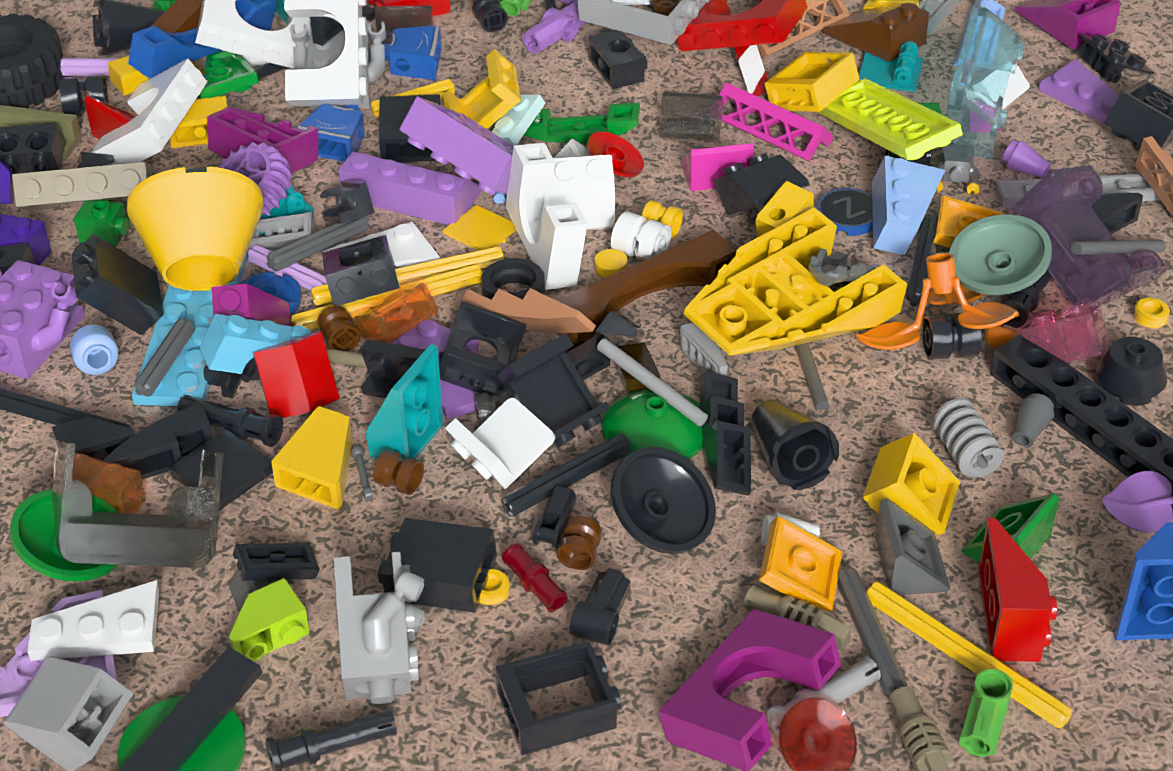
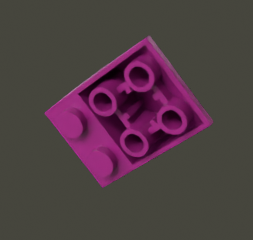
(1072, 17)

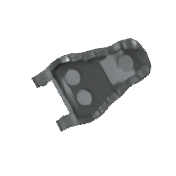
(833, 268)

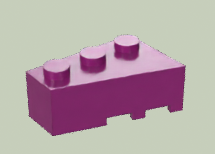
(238, 127)

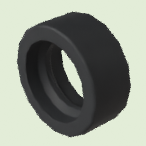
(512, 271)

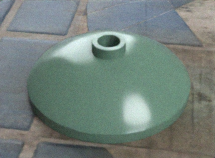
(1001, 254)

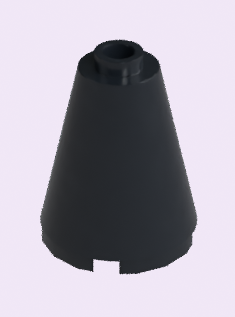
(117, 23)
(794, 445)

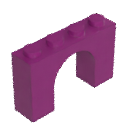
(757, 648)

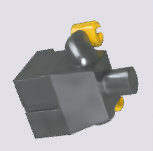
(959, 166)

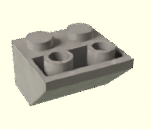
(68, 711)

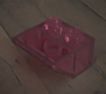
(1070, 335)

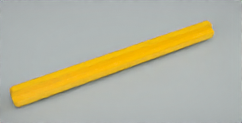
(411, 273)
(436, 285)
(967, 653)

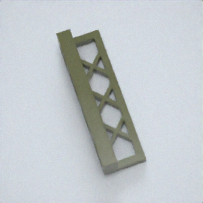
(66, 123)

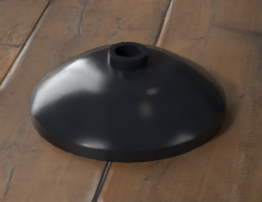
(673, 490)

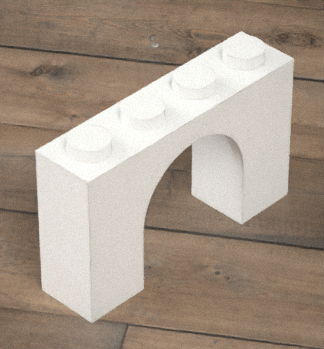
(226, 30)
(343, 80)
(160, 109)
(549, 233)

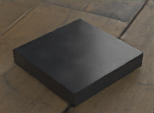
(241, 467)

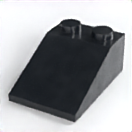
(1142, 113)

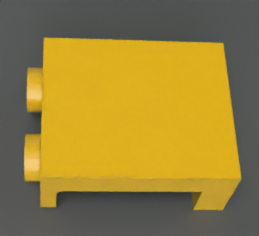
(492, 95)

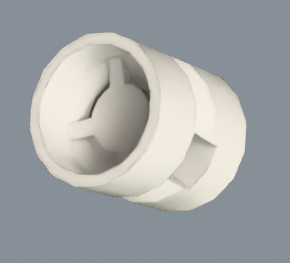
(646, 236)

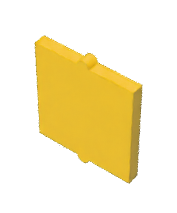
(480, 228)

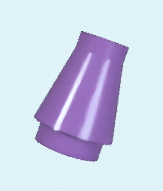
(1024, 159)

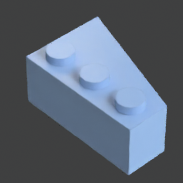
(900, 201)

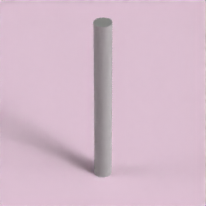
(652, 382)

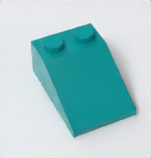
(410, 411)

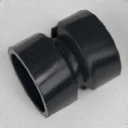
(73, 94)
(946, 336)

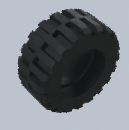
(28, 60)

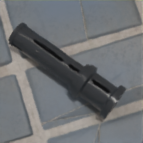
(1030, 303)
(243, 422)
(311, 744)

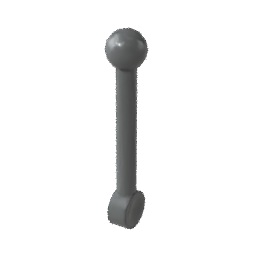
(357, 453)

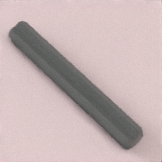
(315, 243)
(870, 630)

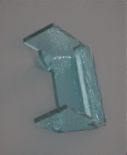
(981, 80)

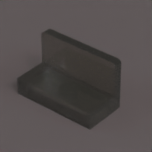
(402, 17)
(691, 117)

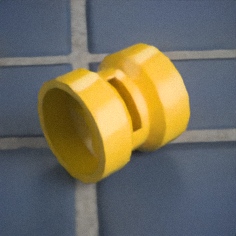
(670, 216)

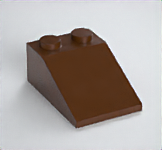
(882, 29)

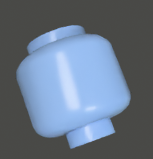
(94, 349)

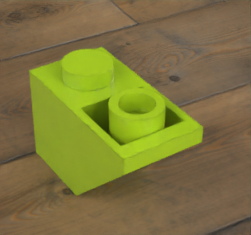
(269, 621)

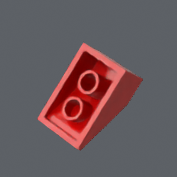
(1013, 598)

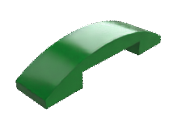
(561, 130)

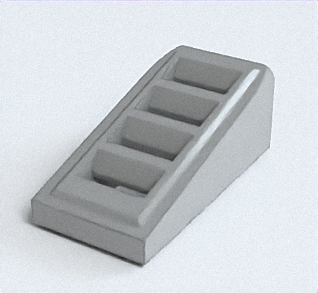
(296, 226)
(702, 350)

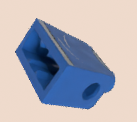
(414, 52)
(339, 130)

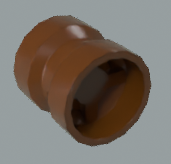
(338, 328)
(398, 472)
(579, 543)

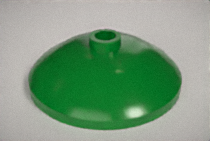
(652, 423)
(35, 540)

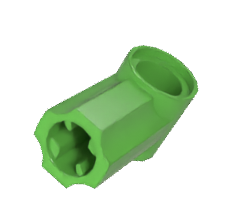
(986, 713)

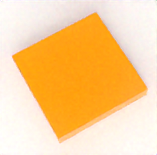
(955, 216)
(800, 564)

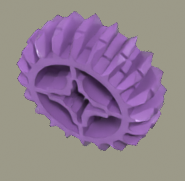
(264, 167)

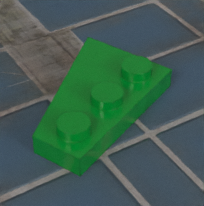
(227, 73)

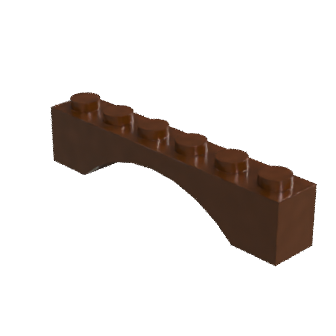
(681, 266)

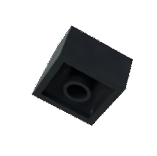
(756, 183)

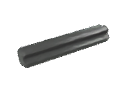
(164, 357)

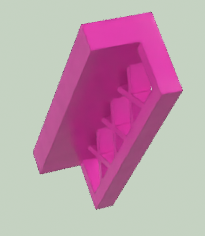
(793, 123)

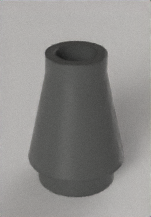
(1033, 417)

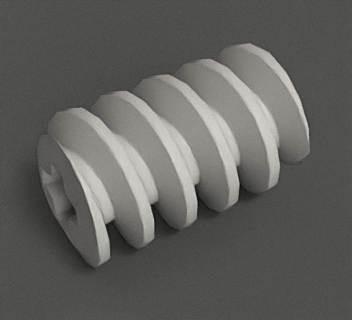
(967, 438)

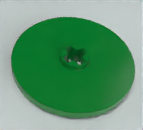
(219, 752)

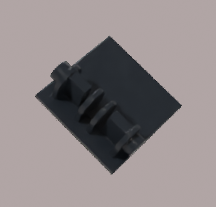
(1110, 57)

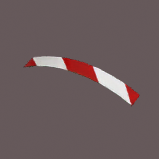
(752, 69)

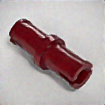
(534, 577)

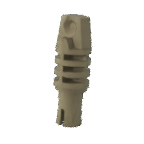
(797, 611)
(920, 733)

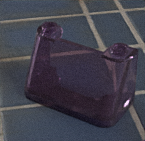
(1063, 208)

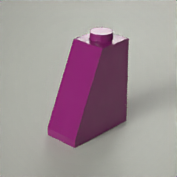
(250, 304)

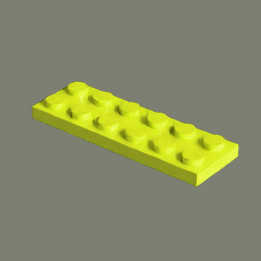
(891, 120)

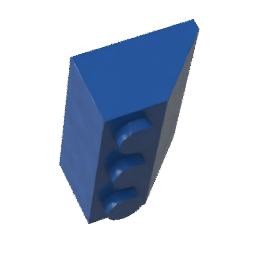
(1149, 591)

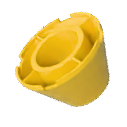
(196, 224)

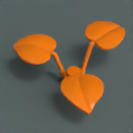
(945, 291)

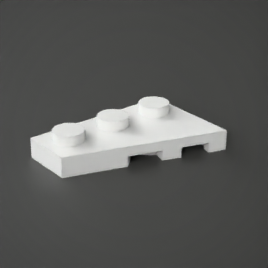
(406, 245)

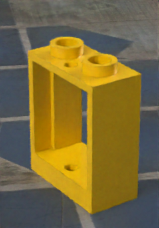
(812, 81)

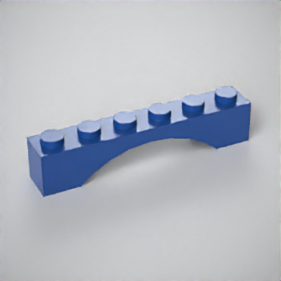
(159, 50)

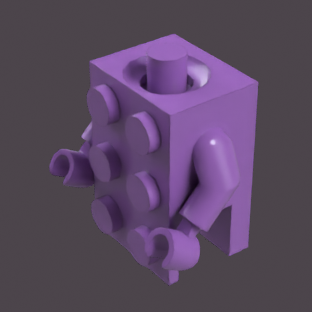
(34, 315)

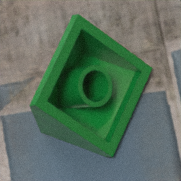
(1026, 521)

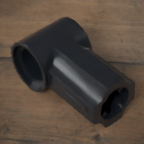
(599, 614)

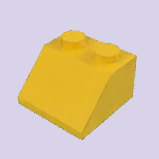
(913, 481)

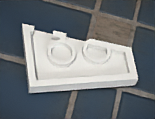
(99, 627)

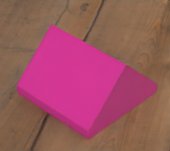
(707, 164)

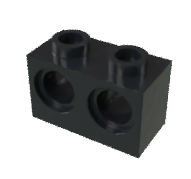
(31, 147)

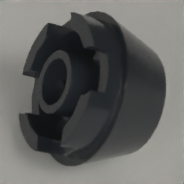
(1132, 371)

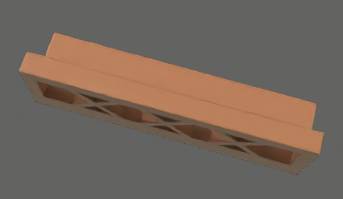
(816, 8)
(1157, 170)

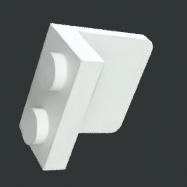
(503, 443)

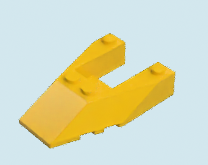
(775, 303)

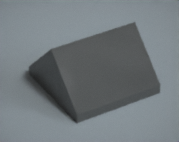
(909, 553)

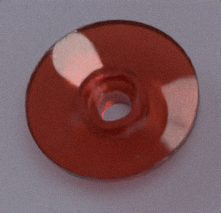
(831, 732)

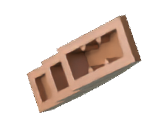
(535, 310)

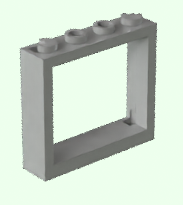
(639, 21)

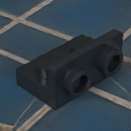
(386, 365)

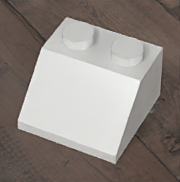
(589, 184)

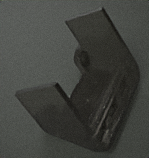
(177, 539)

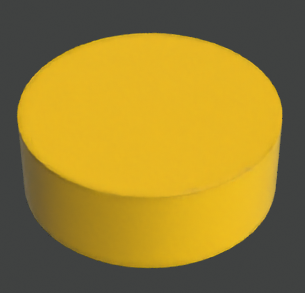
(610, 262)
(1151, 312)
(496, 589)

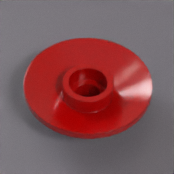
(625, 157)

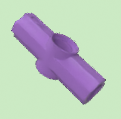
(554, 26)

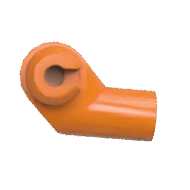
(998, 336)

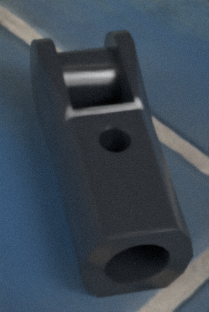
(555, 516)

